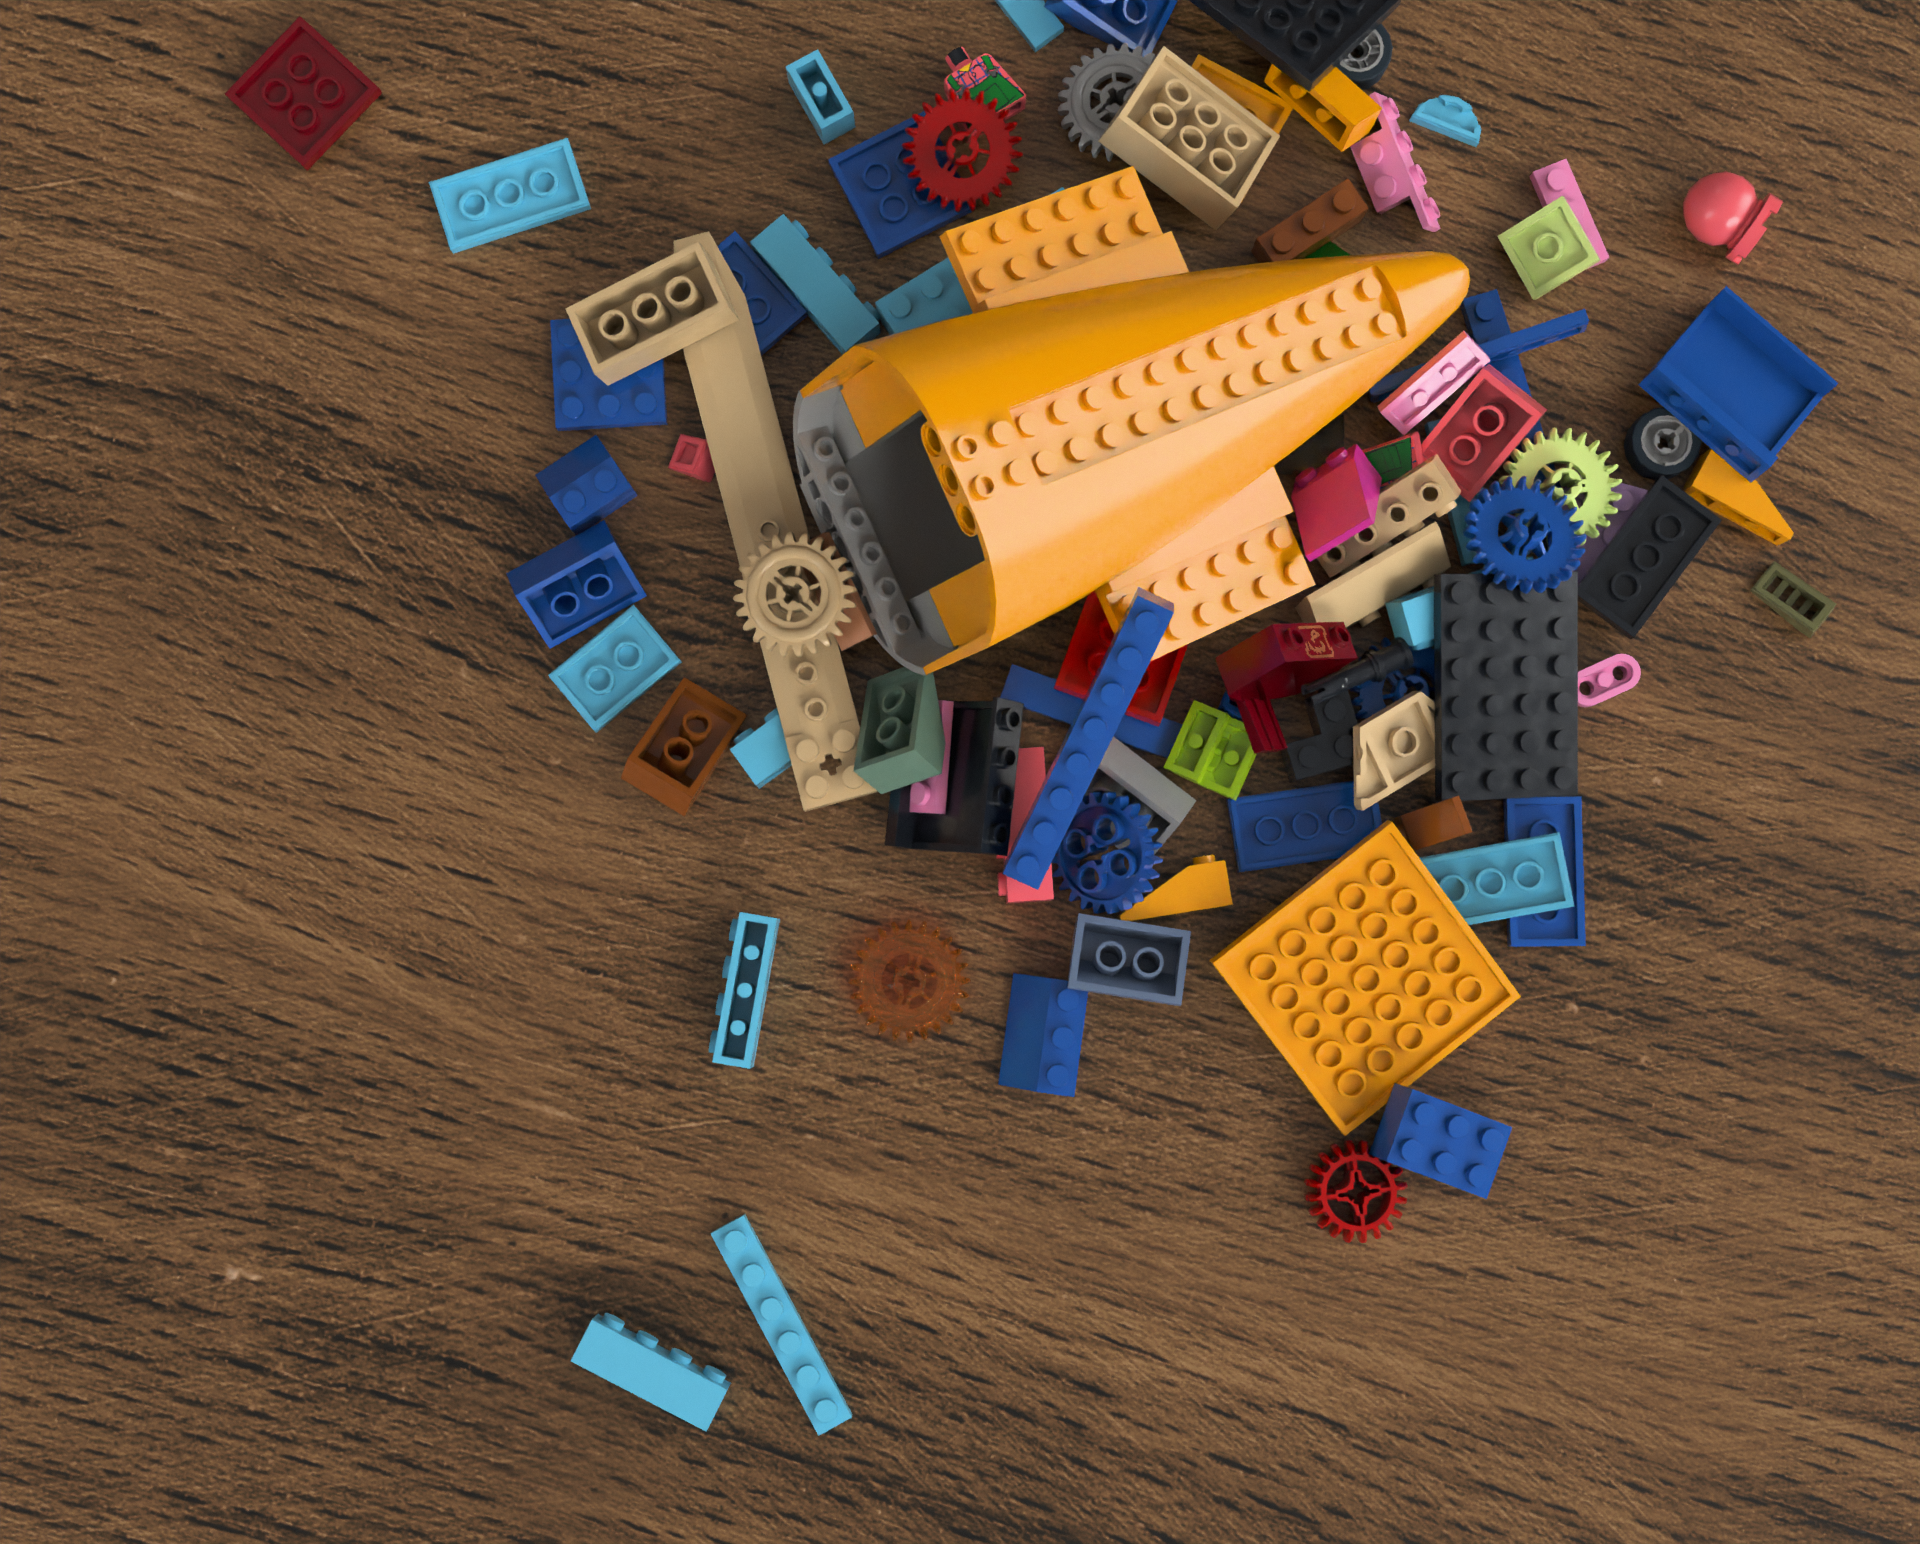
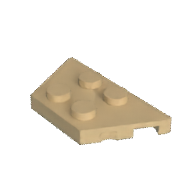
(1393, 748)

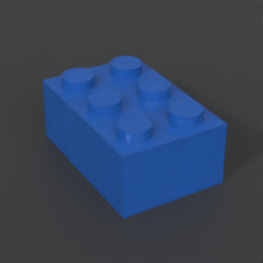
(1440, 1140)

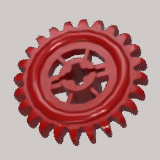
(983, 120)

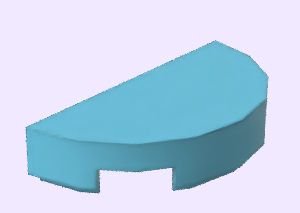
(1449, 117)

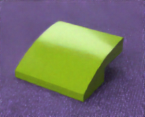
(1212, 751)

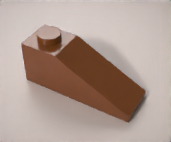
(1434, 823)

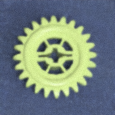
(1595, 482)

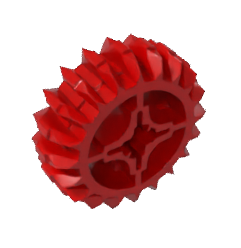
(1359, 1208)

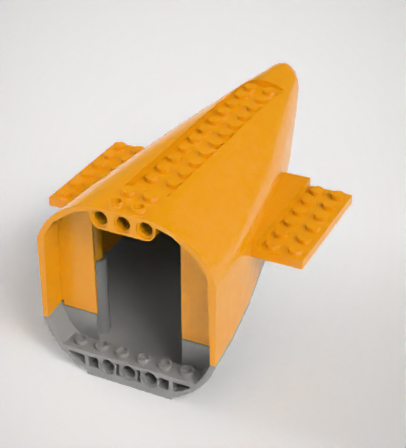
(1095, 423)

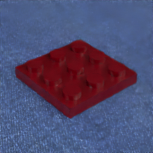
(303, 93)

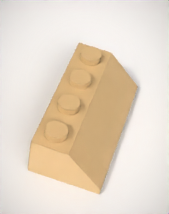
(1379, 580)

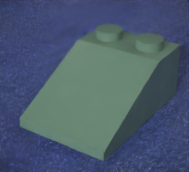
(900, 731)

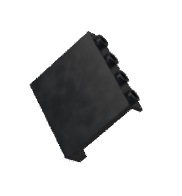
(978, 789)

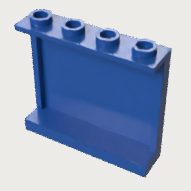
(1737, 384)

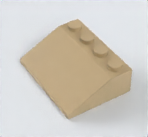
(1190, 139)

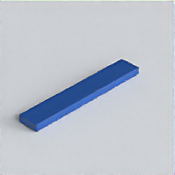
(1499, 348)
(1040, 697)

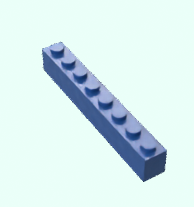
(1088, 737)

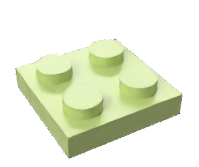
(1548, 248)

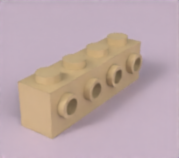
(1399, 510)

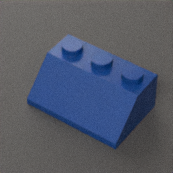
(576, 584)
(1043, 1035)

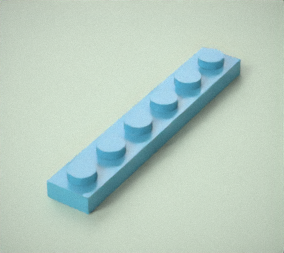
(781, 1324)

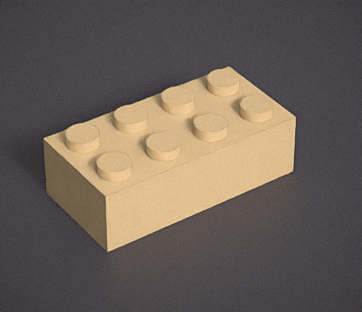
(652, 314)

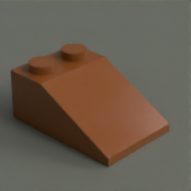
(683, 746)

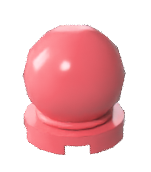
(1727, 212)

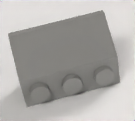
(1132, 776)

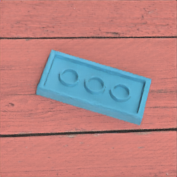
(509, 195)
(1504, 878)

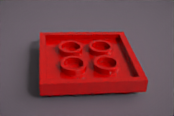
(1087, 651)

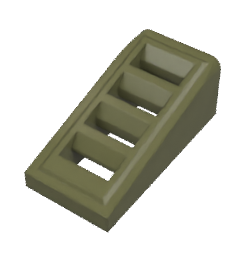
(1795, 618)

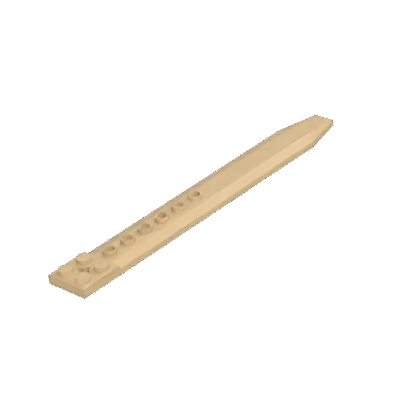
(761, 503)

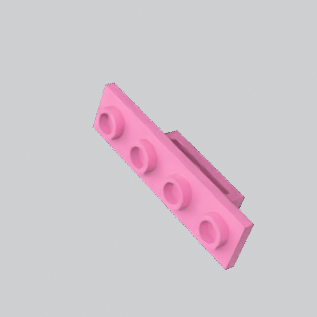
(1389, 168)

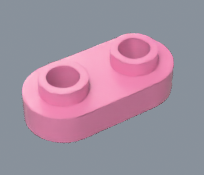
(1602, 682)

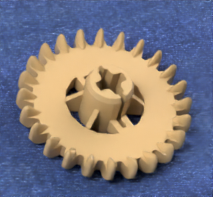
(821, 619)

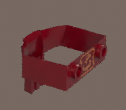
(1276, 666)

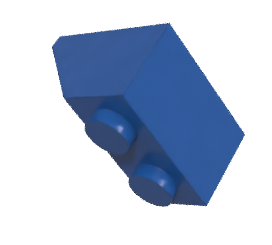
(586, 485)

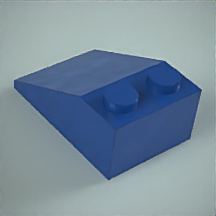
(1117, 20)

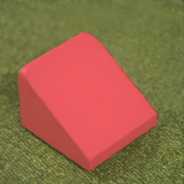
(692, 458)

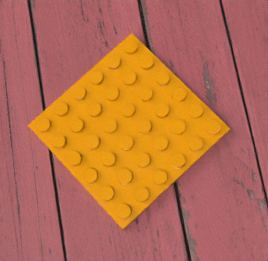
(1365, 977)

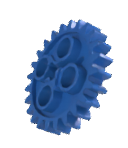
(1116, 884)

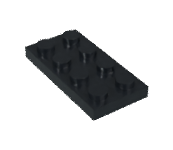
(1646, 557)

